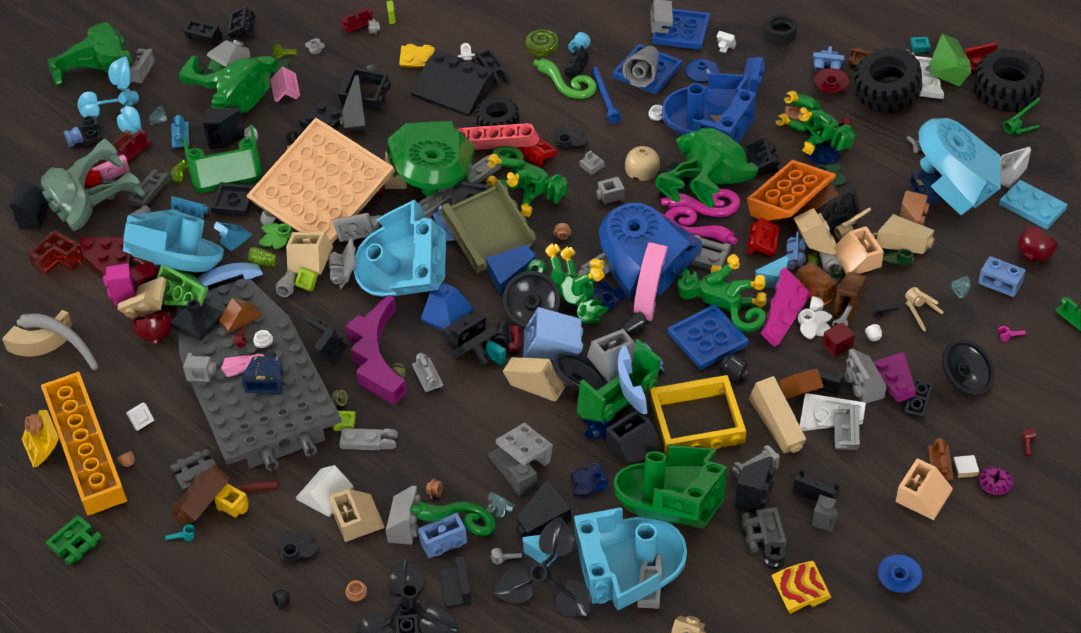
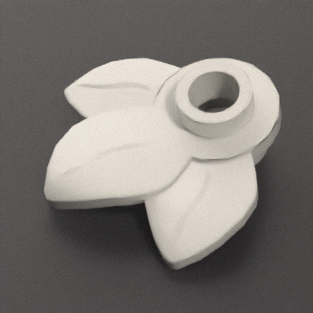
(813, 322)

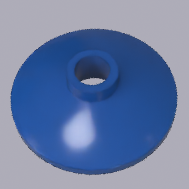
(699, 70)
(903, 567)

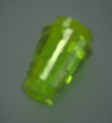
(261, 257)

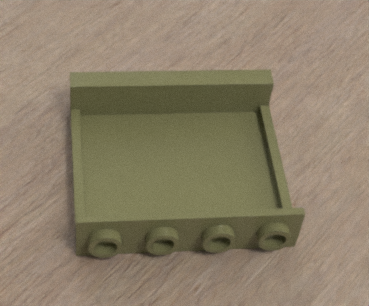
(487, 225)

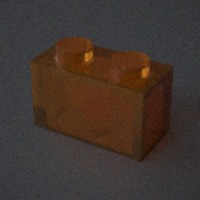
(817, 282)

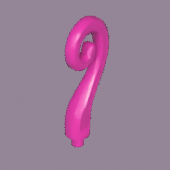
(701, 208)
(716, 232)

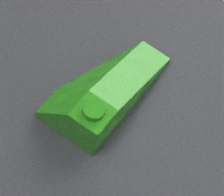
(950, 61)
(181, 287)

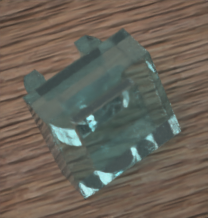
(500, 502)

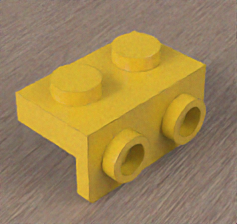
(415, 56)

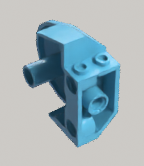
(966, 163)
(171, 241)
(402, 254)
(614, 550)

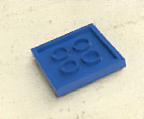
(687, 30)
(666, 68)
(707, 337)

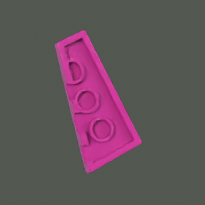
(785, 307)

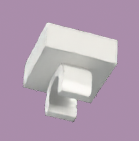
(725, 41)
(140, 416)

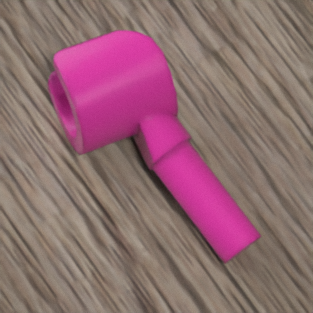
(1005, 333)

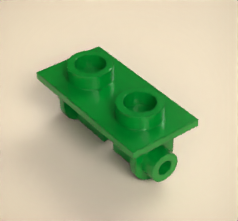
(1070, 311)

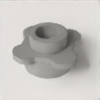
(315, 46)

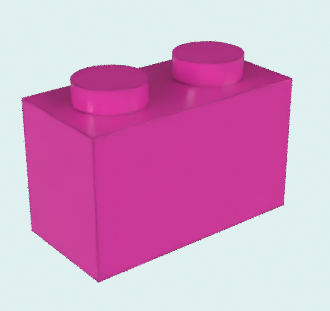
(120, 283)

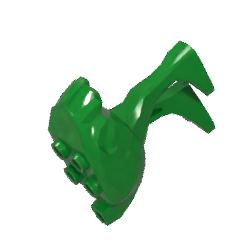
(96, 51)
(237, 84)
(710, 161)

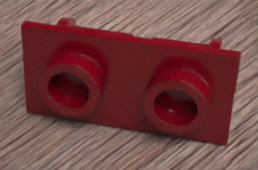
(353, 22)
(134, 146)

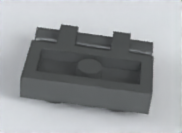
(187, 475)
(769, 525)

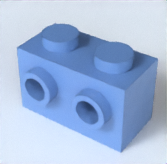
(1003, 276)
(442, 535)

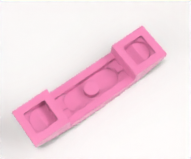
(649, 279)

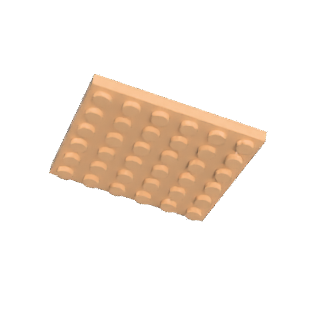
(320, 181)

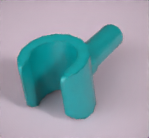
(187, 534)

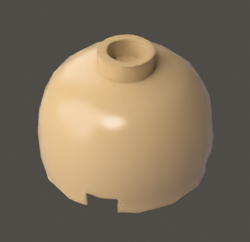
(642, 163)

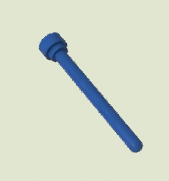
(613, 114)

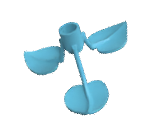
(119, 75)

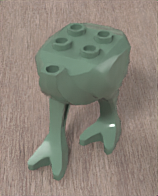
(67, 190)

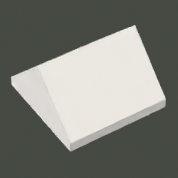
(1013, 165)
(322, 485)

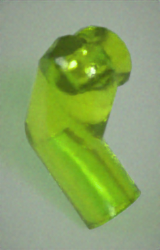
(176, 172)

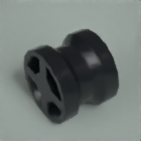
(777, 560)

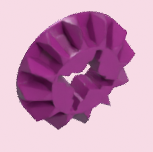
(1004, 484)

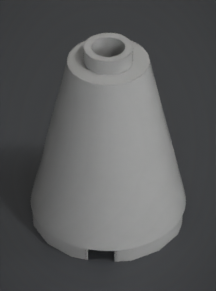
(641, 67)

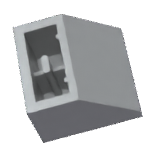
(605, 353)
(864, 377)
(402, 523)

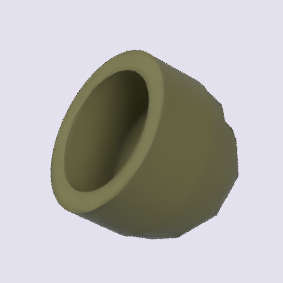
(399, 369)
(339, 395)

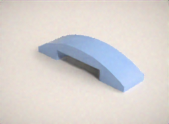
(228, 271)
(634, 395)

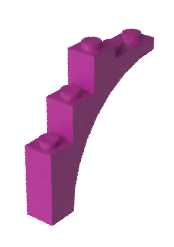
(373, 371)

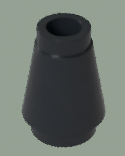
(634, 323)
(502, 335)

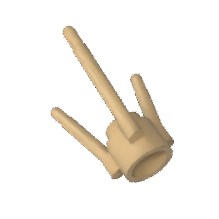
(844, 228)
(918, 298)

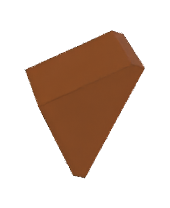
(238, 314)
(801, 383)

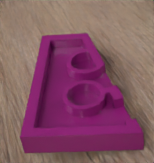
(896, 376)

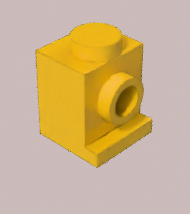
(231, 501)

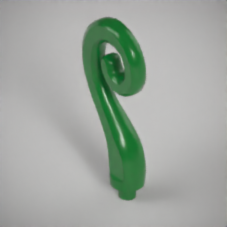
(435, 513)

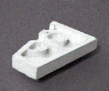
(930, 83)
(819, 411)

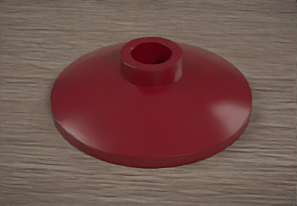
(831, 80)

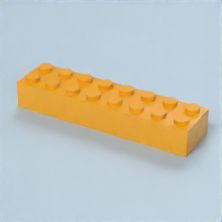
(83, 444)

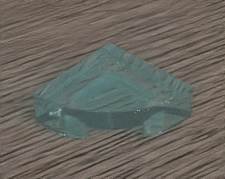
(157, 116)
(961, 286)

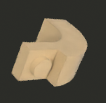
(35, 342)

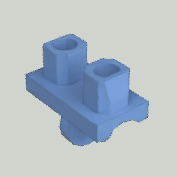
(827, 58)

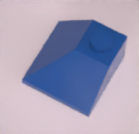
(445, 307)

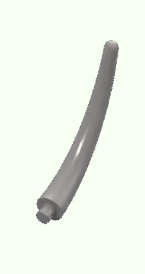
(43, 321)

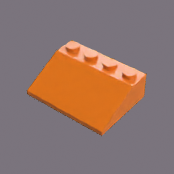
(788, 191)

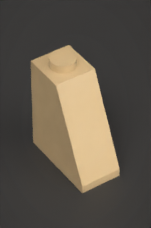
(905, 234)
(534, 376)

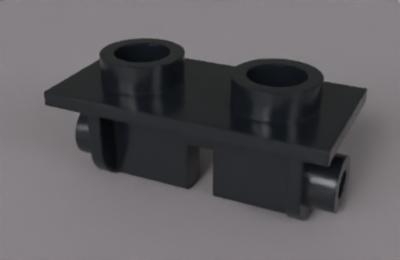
(577, 63)

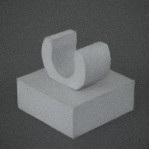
(591, 163)

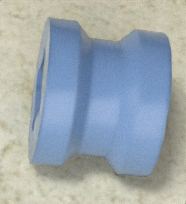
(73, 136)

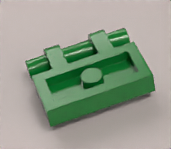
(70, 536)

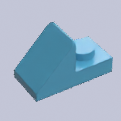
(232, 234)

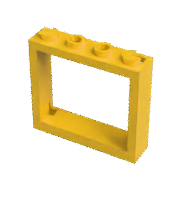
(691, 391)

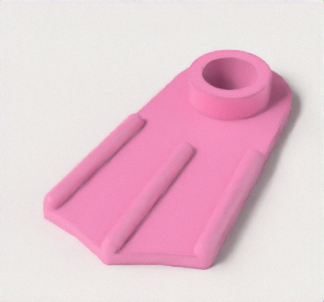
(236, 365)

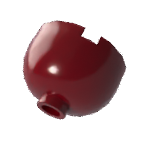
(1035, 245)
(153, 326)

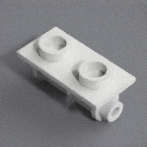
(466, 53)

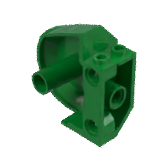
(430, 155)
(679, 491)

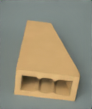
(777, 415)

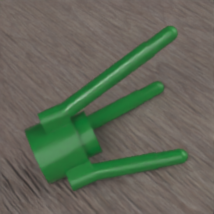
(1014, 124)

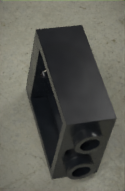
(368, 77)

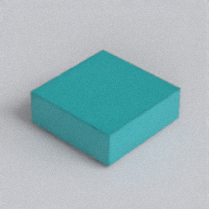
(920, 44)
(496, 352)

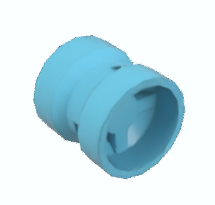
(580, 39)

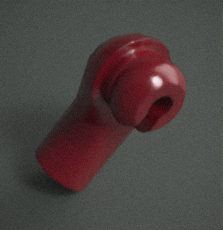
(517, 339)

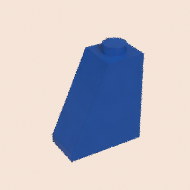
(508, 265)

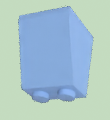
(551, 334)

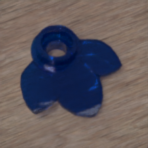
(824, 154)
(607, 295)
(598, 428)
(589, 479)

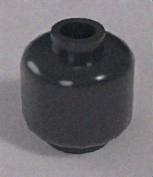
(734, 367)

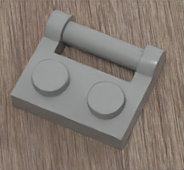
(708, 257)

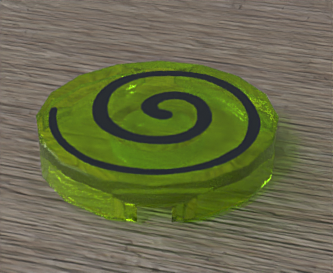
(541, 42)

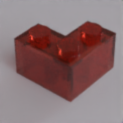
(55, 250)

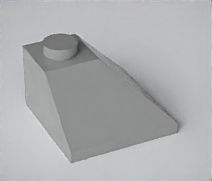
(229, 52)

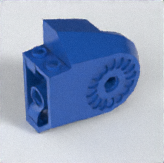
(725, 95)
(625, 238)

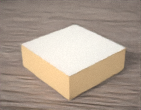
(966, 466)

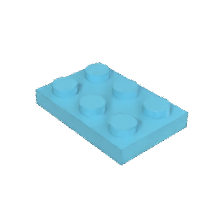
(1033, 204)

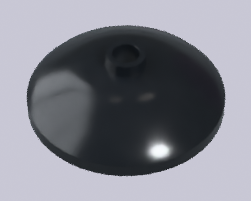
(526, 287)
(968, 367)
(575, 368)

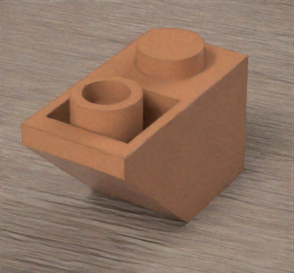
(914, 207)

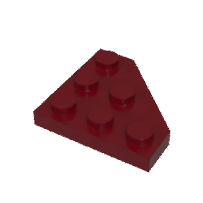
(104, 252)

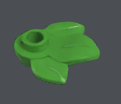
(276, 235)

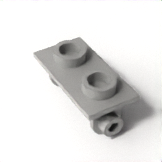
(426, 373)

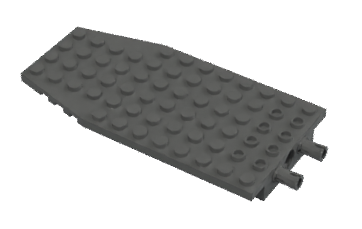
(260, 424)

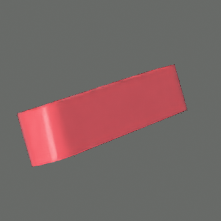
(501, 135)

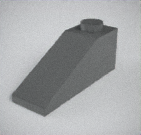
(353, 113)
(521, 477)

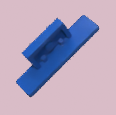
(754, 68)

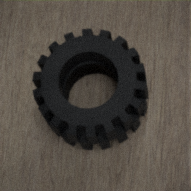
(497, 112)

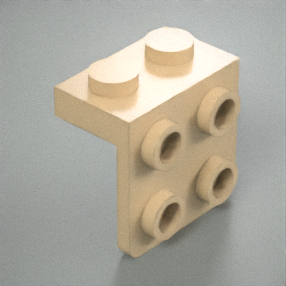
(147, 299)

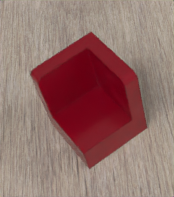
(142, 273)
(838, 339)

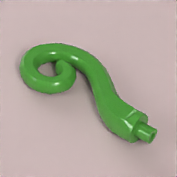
(550, 69)

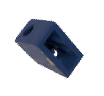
(921, 183)
(264, 374)

